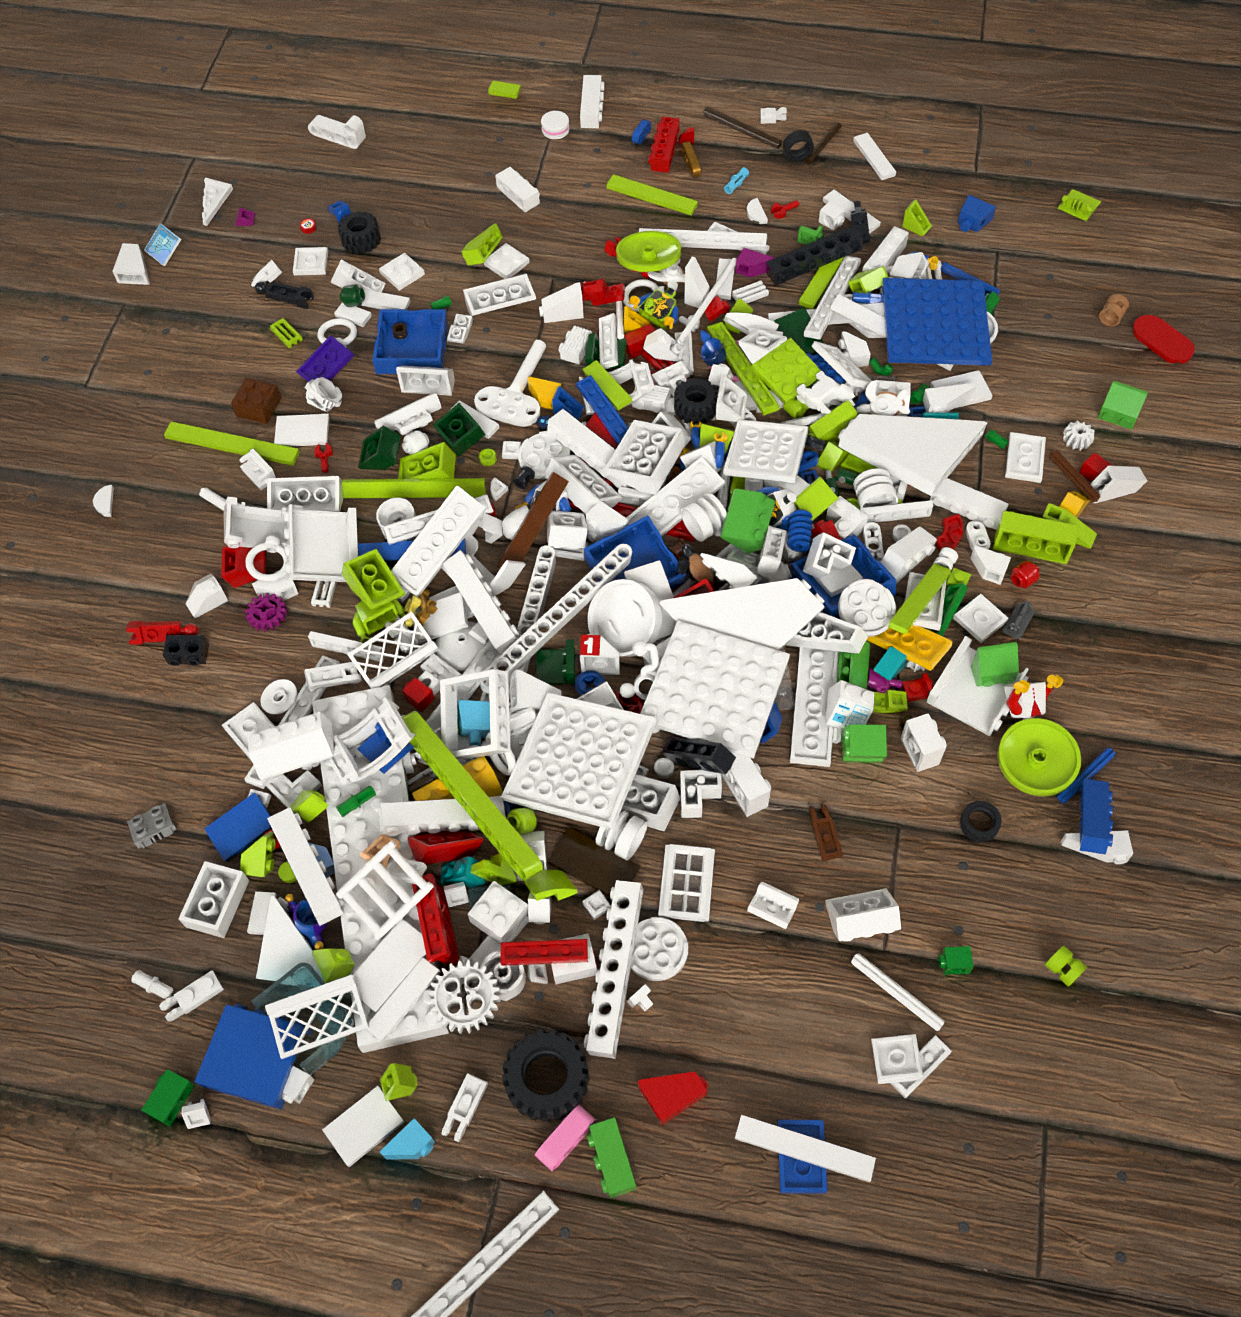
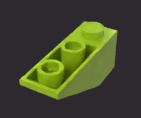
(1085, 535)

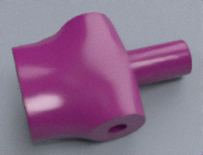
(880, 683)

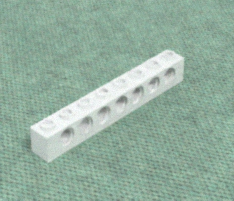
(607, 1045)

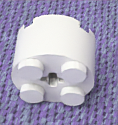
(512, 983)

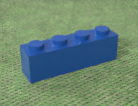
(1094, 816)

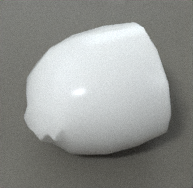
(513, 521)

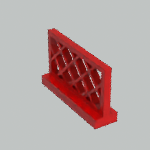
(437, 925)

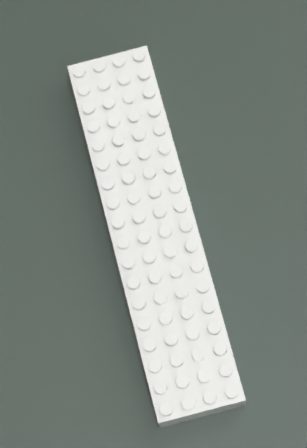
(352, 836)

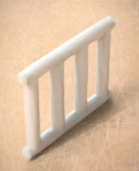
(410, 902)

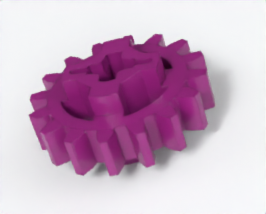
(266, 611)

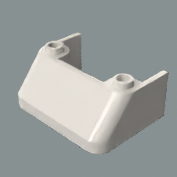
(506, 574)

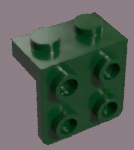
(593, 350)

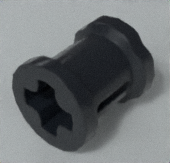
(523, 478)

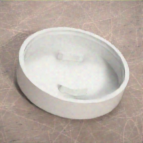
(625, 614)

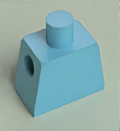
(474, 720)

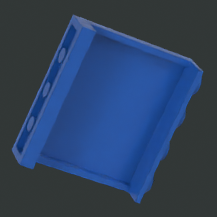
(246, 1058)

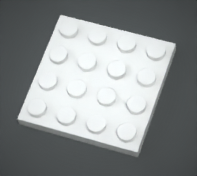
(766, 451)

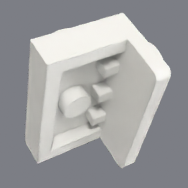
(773, 905)

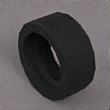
(795, 137)
(988, 809)

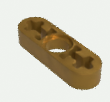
(691, 159)

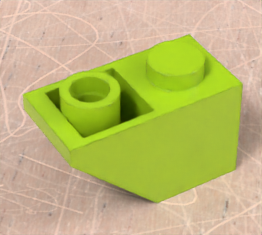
(868, 280)
(309, 805)
(258, 858)

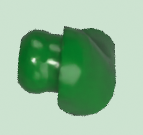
(878, 369)

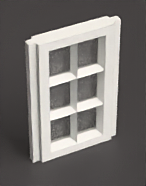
(686, 883)

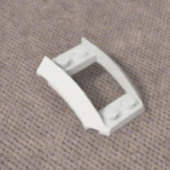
(640, 375)
(393, 727)

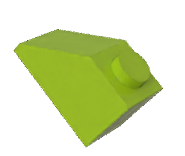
(333, 963)
(398, 1081)

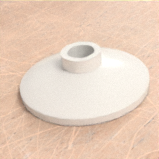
(278, 696)

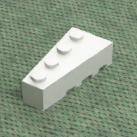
(830, 634)

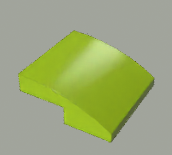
(550, 883)

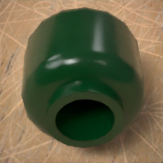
(352, 295)

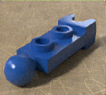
(828, 370)

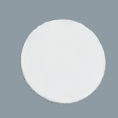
(539, 451)
(867, 606)
(659, 949)

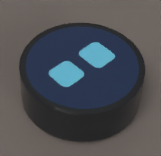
(542, 422)

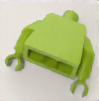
(369, 621)

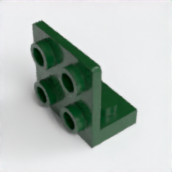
(557, 665)

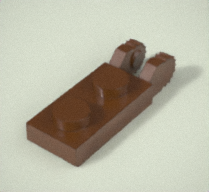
(825, 834)

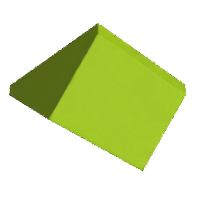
(815, 498)

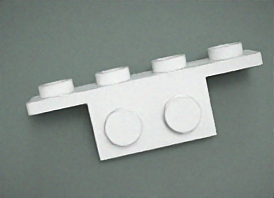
(411, 416)

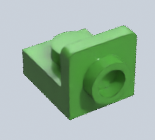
(809, 235)

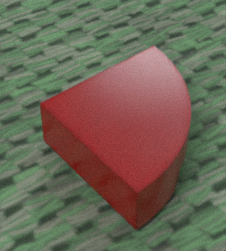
(687, 136)

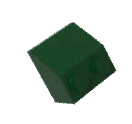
(379, 450)

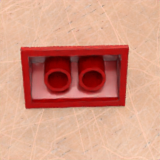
(444, 846)

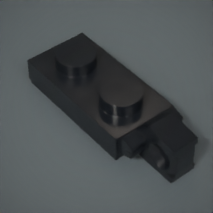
(860, 221)

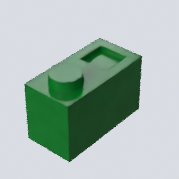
(168, 1097)

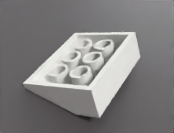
(646, 455)

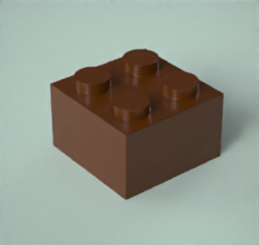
(256, 400)

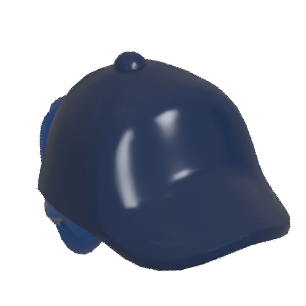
(712, 350)

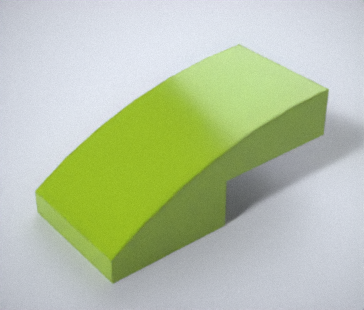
(890, 702)

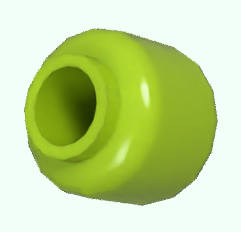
(522, 820)

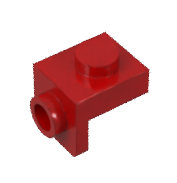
(717, 308)

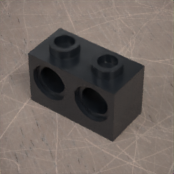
(185, 647)

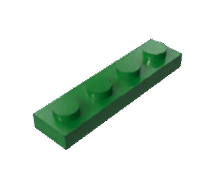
(952, 599)

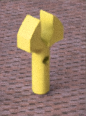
(411, 606)

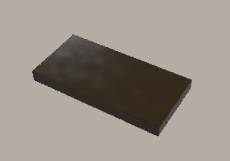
(591, 863)

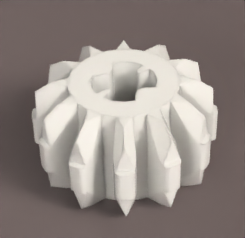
(1078, 435)

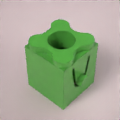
(864, 743)

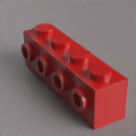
(664, 145)

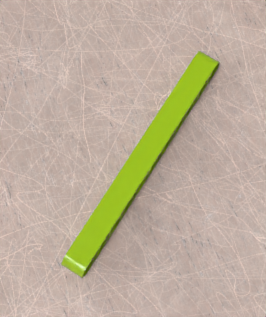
(472, 798)

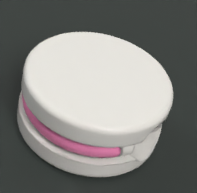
(555, 125)

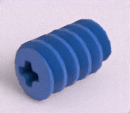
(800, 531)

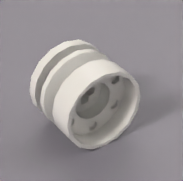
(875, 488)
(394, 511)
(704, 517)
(626, 835)

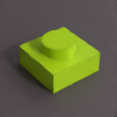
(958, 576)

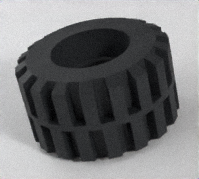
(359, 232)
(695, 390)

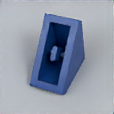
(565, 401)

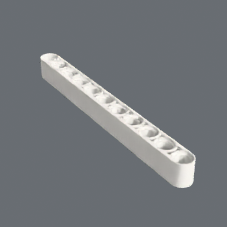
(536, 596)
(560, 608)

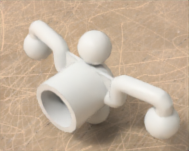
(647, 672)

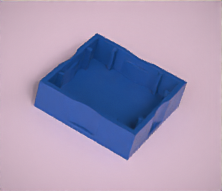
(422, 346)
(646, 548)
(862, 561)

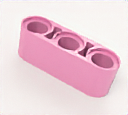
(565, 1138)

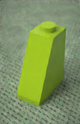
(831, 424)

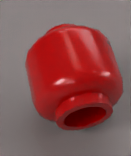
(1025, 574)

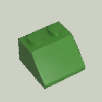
(1122, 405)
(995, 664)

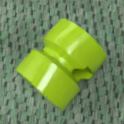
(1060, 960)

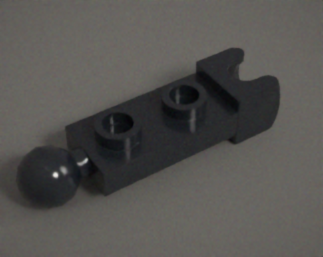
(285, 293)

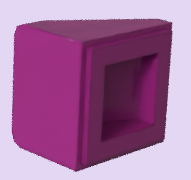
(244, 217)

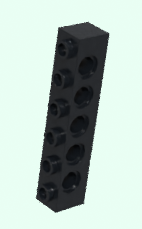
(814, 255)

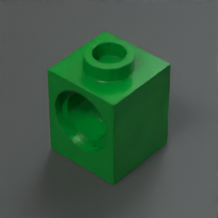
(956, 960)

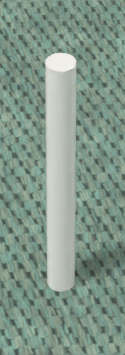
(619, 317)

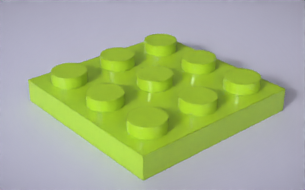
(786, 370)

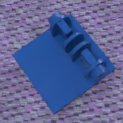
(377, 745)

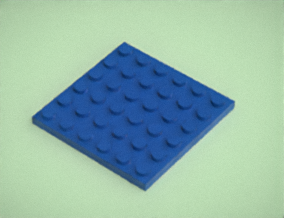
(936, 321)

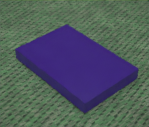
(326, 361)

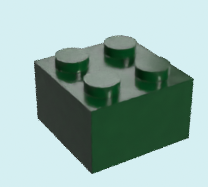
(459, 429)

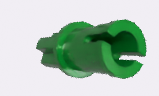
(355, 801)

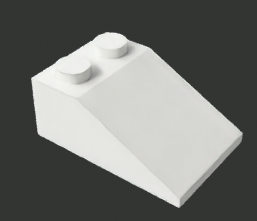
(651, 801)

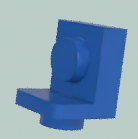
(339, 209)

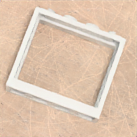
(498, 713)

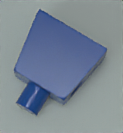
(975, 214)

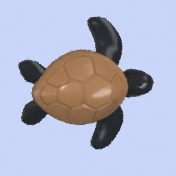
(694, 567)

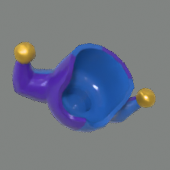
(306, 922)

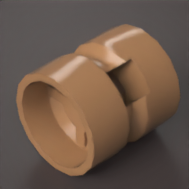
(1114, 310)

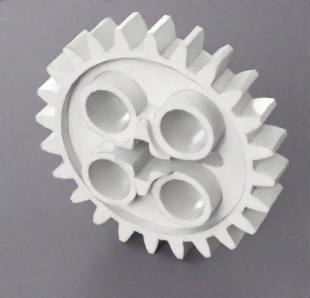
(444, 1000)

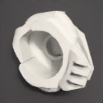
(323, 394)

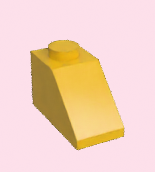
(543, 391)
(1074, 503)

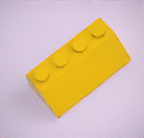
(478, 769)

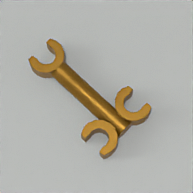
(427, 607)

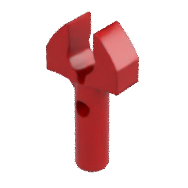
(780, 211)
(324, 456)

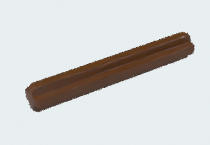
(1074, 476)

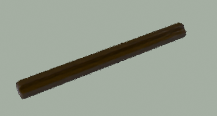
(742, 127)

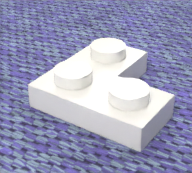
(287, 791)

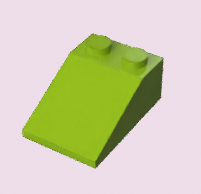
(430, 463)
(371, 579)

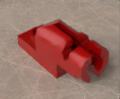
(600, 293)

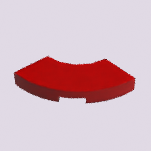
(951, 534)

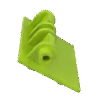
(1079, 204)

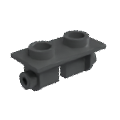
(1019, 620)

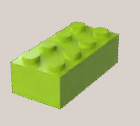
(1035, 537)

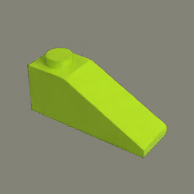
(482, 246)

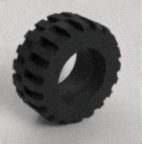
(535, 1047)

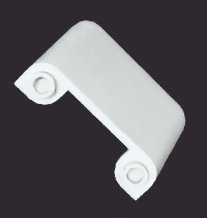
(251, 525)

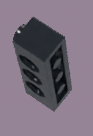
(699, 754)

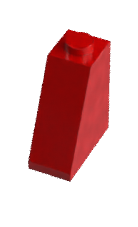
(673, 1093)

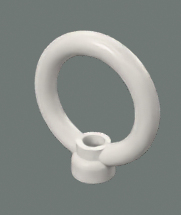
(642, 282)
(338, 321)
(272, 545)
(497, 761)

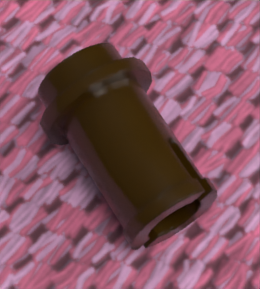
(421, 782)

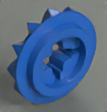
(588, 677)

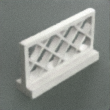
(402, 666)
(306, 1000)

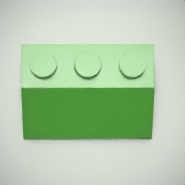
(747, 520)

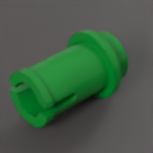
(441, 303)
(917, 396)
(996, 439)

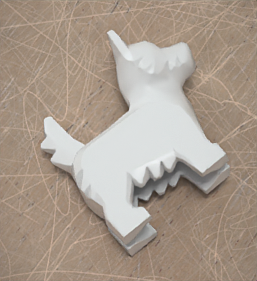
(823, 392)

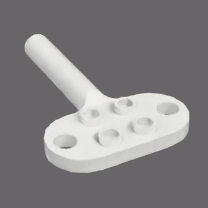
(510, 403)

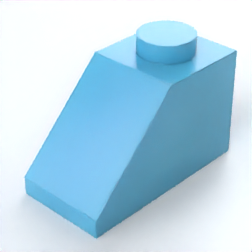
(409, 1143)

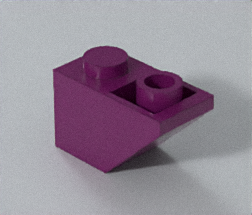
(751, 263)

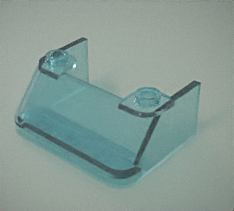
(296, 981)

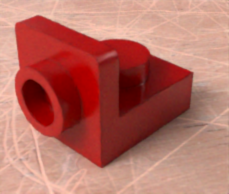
(918, 688)

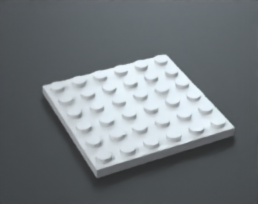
(715, 688)
(579, 760)

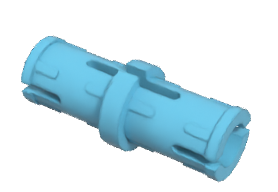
(741, 175)

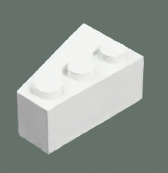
(908, 552)

